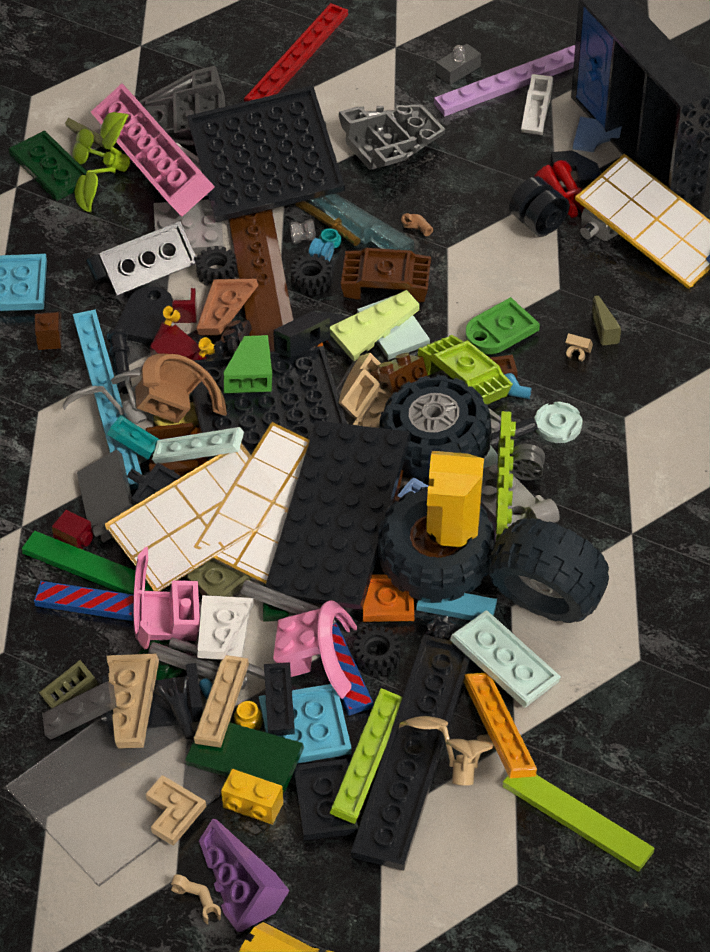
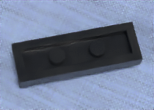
(279, 699)

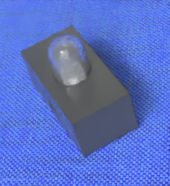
(458, 63)

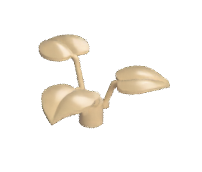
(463, 765)

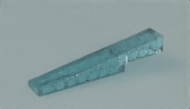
(363, 224)

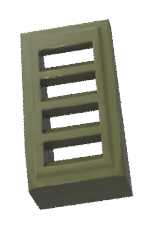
(605, 323)
(63, 680)

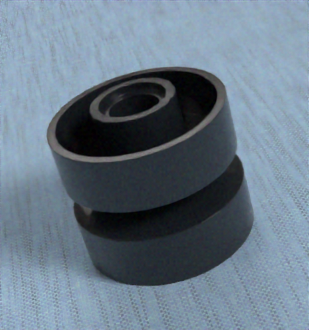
(539, 206)

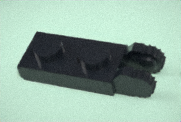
(232, 337)

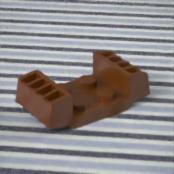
(385, 270)

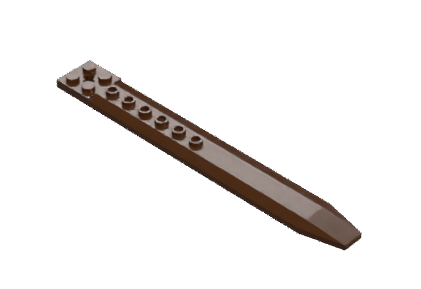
(260, 259)

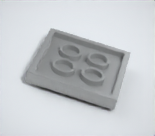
(197, 223)

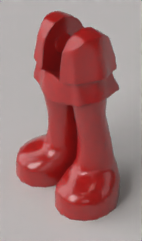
(562, 172)

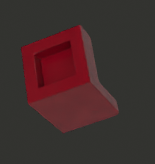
(187, 308)

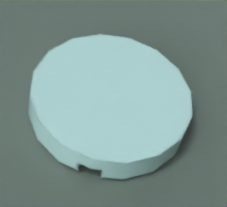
(558, 422)

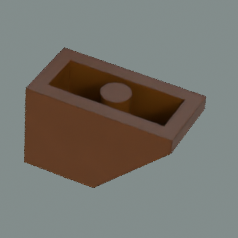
(48, 330)

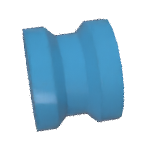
(321, 248)

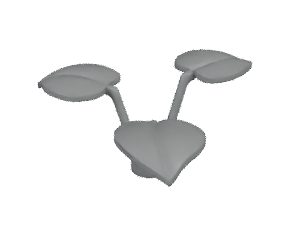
(130, 409)

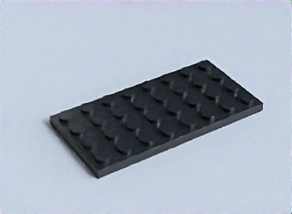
(337, 512)

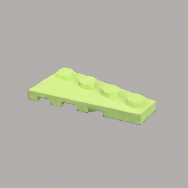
(368, 326)

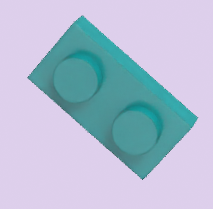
(133, 437)

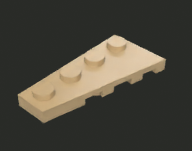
(134, 688)

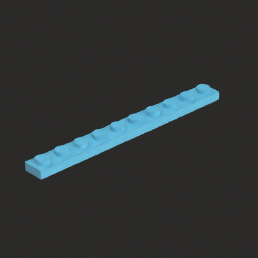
(100, 374)

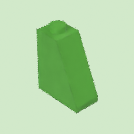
(249, 367)

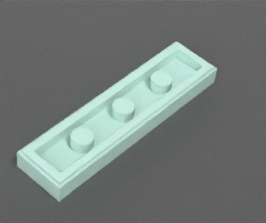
(198, 445)

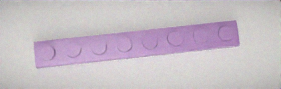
(504, 82)

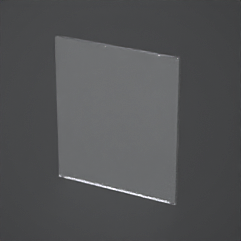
(95, 794)

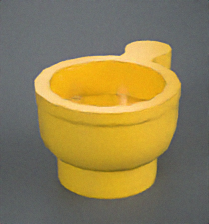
(248, 715)

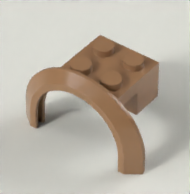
(167, 386)

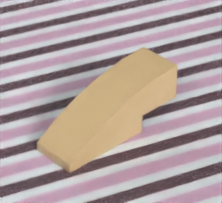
(359, 385)

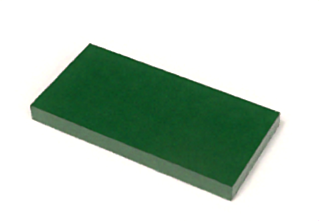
(48, 164)
(251, 753)

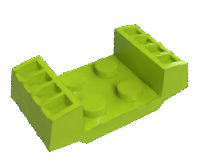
(468, 364)

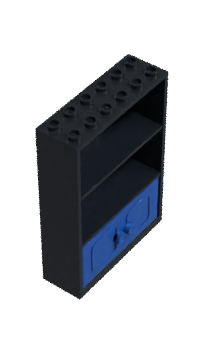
(641, 81)

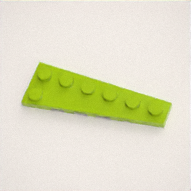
(504, 478)

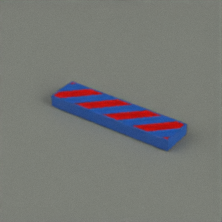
(85, 600)
(358, 697)

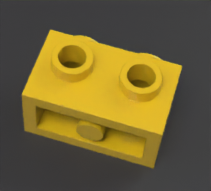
(252, 796)

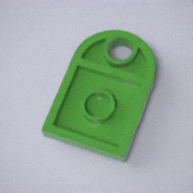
(501, 327)

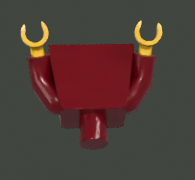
(175, 341)

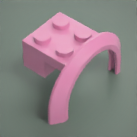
(164, 613)
(310, 635)

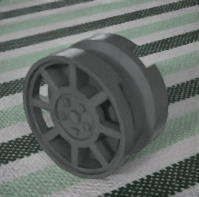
(527, 461)

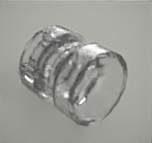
(299, 235)

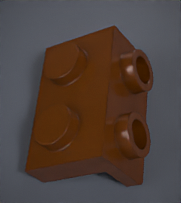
(400, 371)

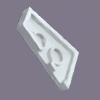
(220, 624)

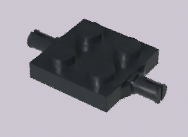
(151, 482)

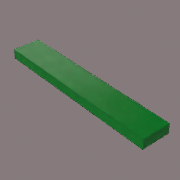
(81, 563)

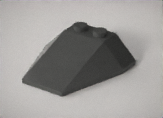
(186, 96)

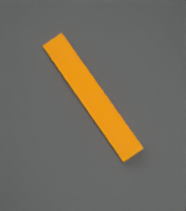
(500, 726)

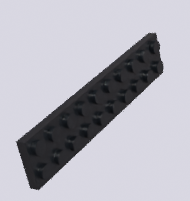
(411, 756)

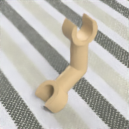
(182, 885)

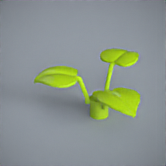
(114, 160)

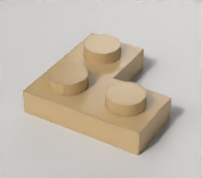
(179, 808)

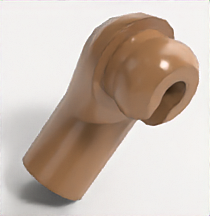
(416, 221)

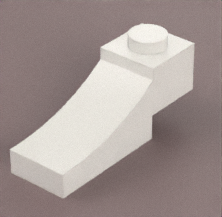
(537, 104)

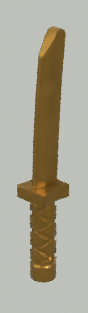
(327, 220)

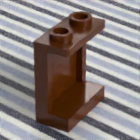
(170, 431)

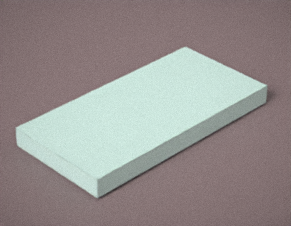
(505, 658)

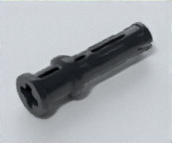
(119, 353)

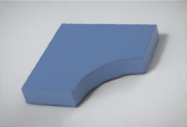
(592, 134)

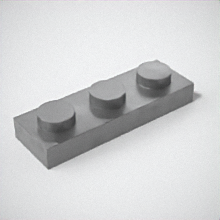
(79, 710)

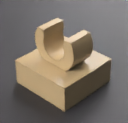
(578, 343)

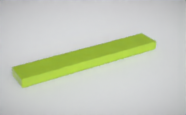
(366, 757)
(581, 820)

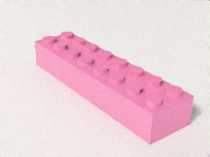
(155, 152)

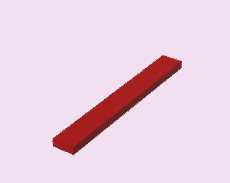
(299, 53)

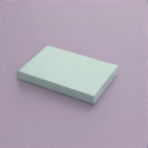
(402, 338)

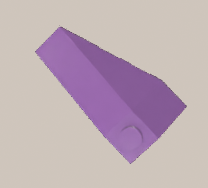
(245, 882)

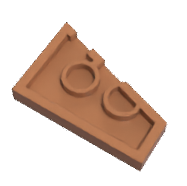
(223, 303)

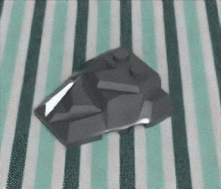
(388, 135)

